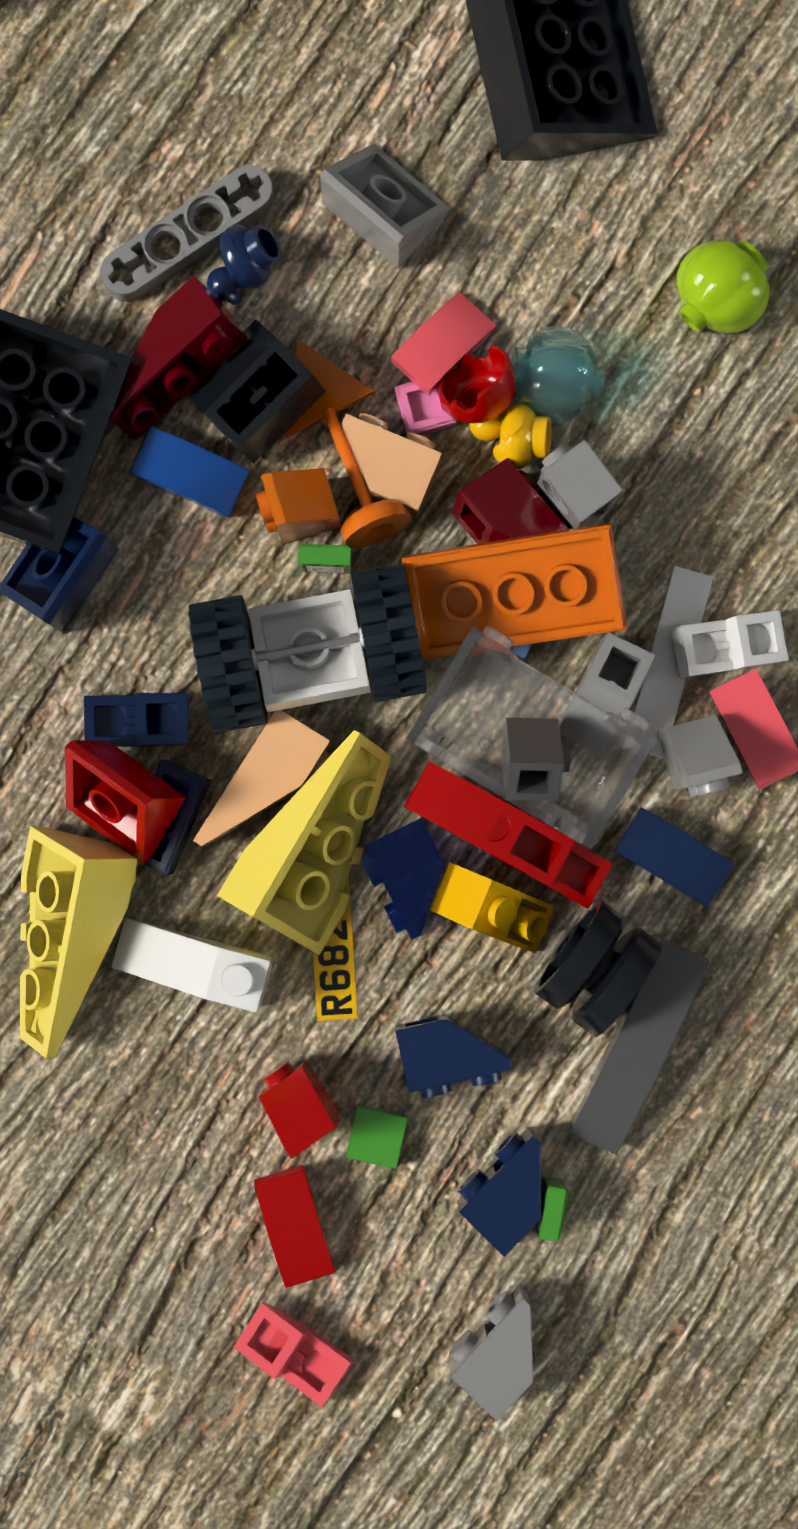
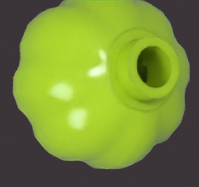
(723, 286)

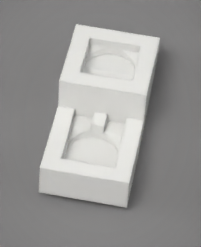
(729, 644)

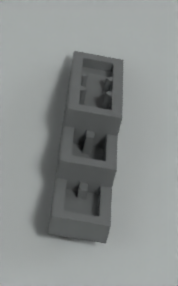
(638, 1048)

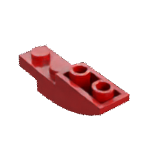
(508, 834)

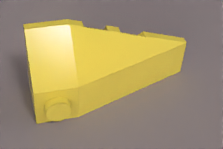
(303, 856)
(76, 907)

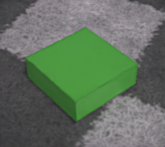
(376, 1136)

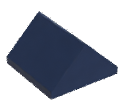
(59, 584)

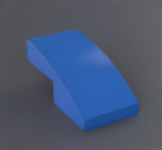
(188, 471)

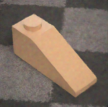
(272, 771)

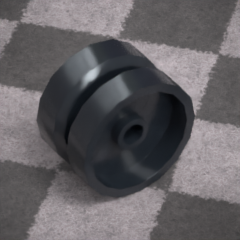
(598, 968)

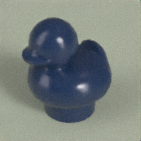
(247, 261)

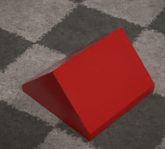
(119, 796)

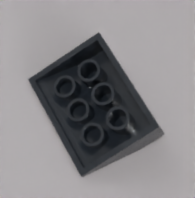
(561, 76)
(52, 425)

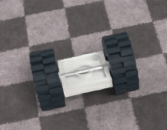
(306, 649)

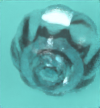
(557, 373)

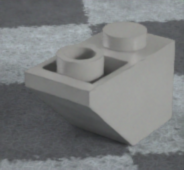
(614, 674)
(699, 756)
(497, 1358)

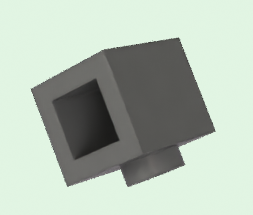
(533, 759)

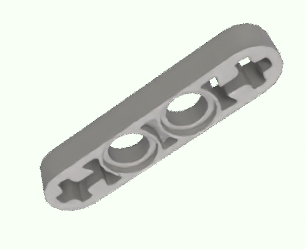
(182, 226)

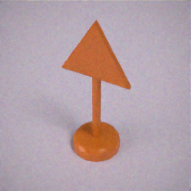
(374, 520)

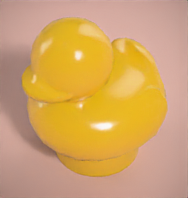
(520, 433)

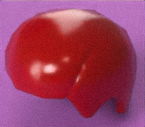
(479, 387)

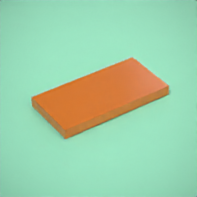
(520, 586)

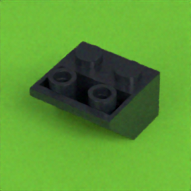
(257, 392)

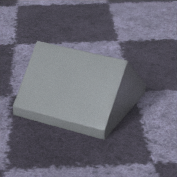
(381, 202)

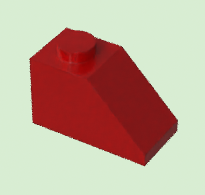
(298, 1106)

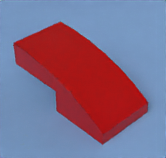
(294, 1226)

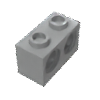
(577, 485)

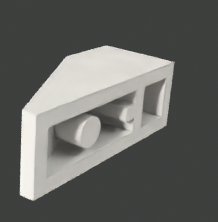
(193, 964)

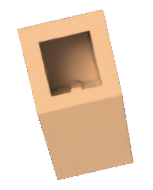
(391, 463)

